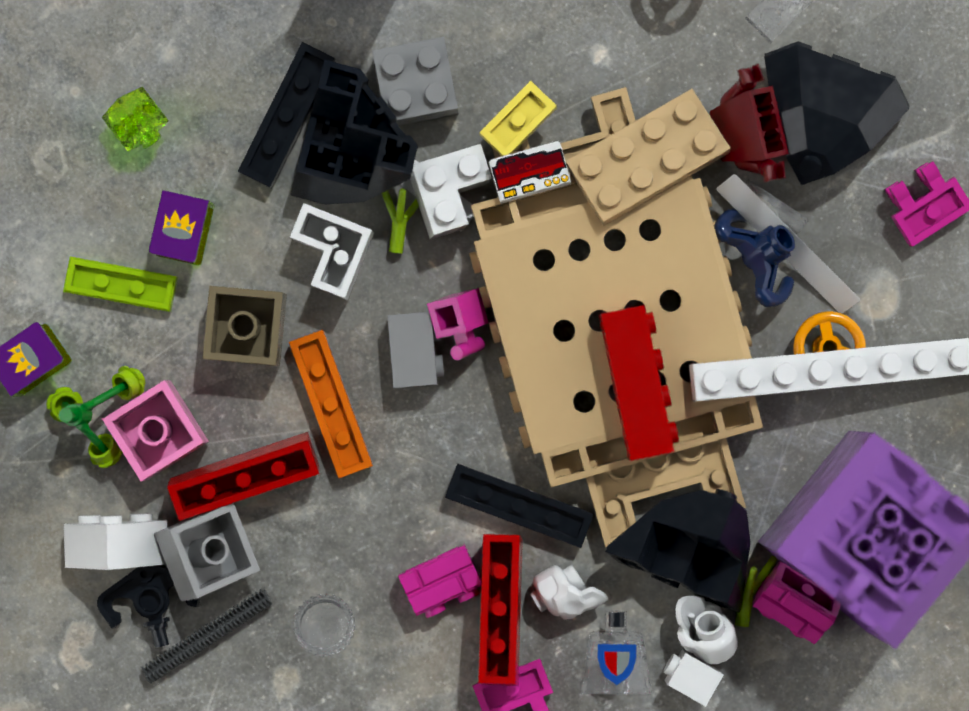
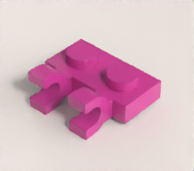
(931, 211)
(531, 688)

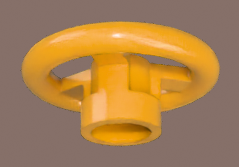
(824, 321)

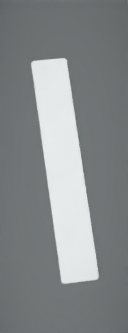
(802, 257)

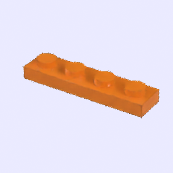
(331, 403)

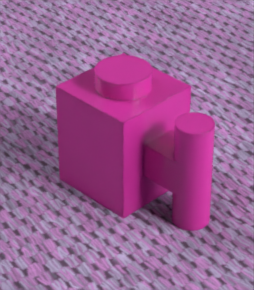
(458, 316)

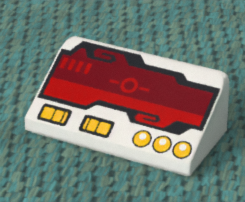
(529, 172)

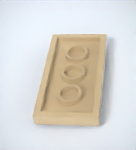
(648, 157)

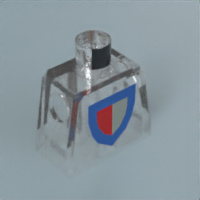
(615, 659)

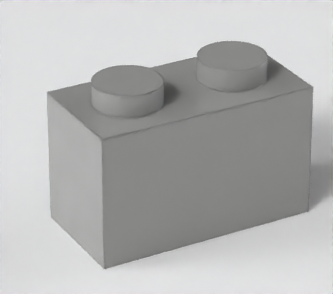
(413, 350)

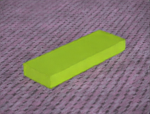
(120, 284)

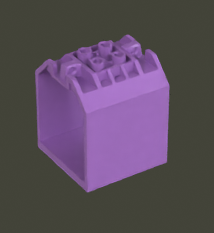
(874, 535)

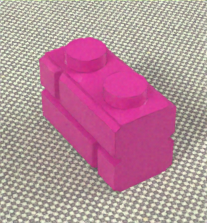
(440, 581)
(796, 603)

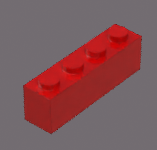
(637, 382)
(243, 476)
(500, 610)

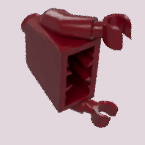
(752, 126)

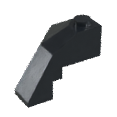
(830, 108)
(351, 142)
(692, 542)

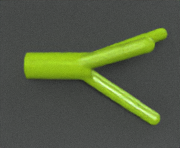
(399, 219)
(752, 585)

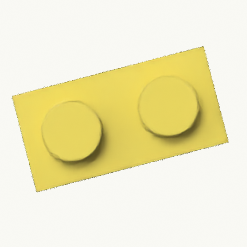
(518, 120)

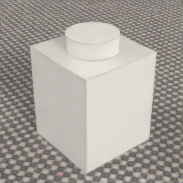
(692, 676)

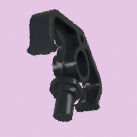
(149, 591)

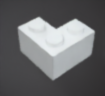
(439, 184)
(342, 246)
(113, 544)

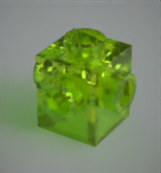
(135, 120)

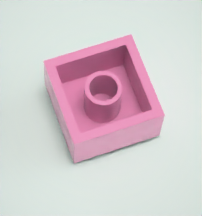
(155, 430)

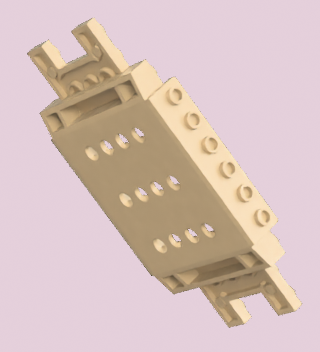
(553, 371)

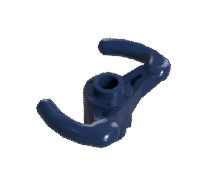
(761, 254)

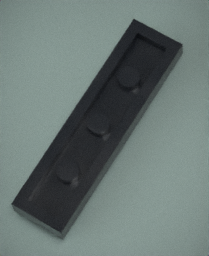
(285, 116)
(519, 505)

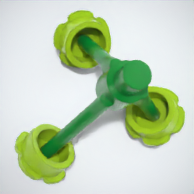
(69, 408)

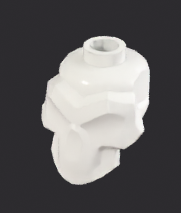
(565, 593)
(705, 630)

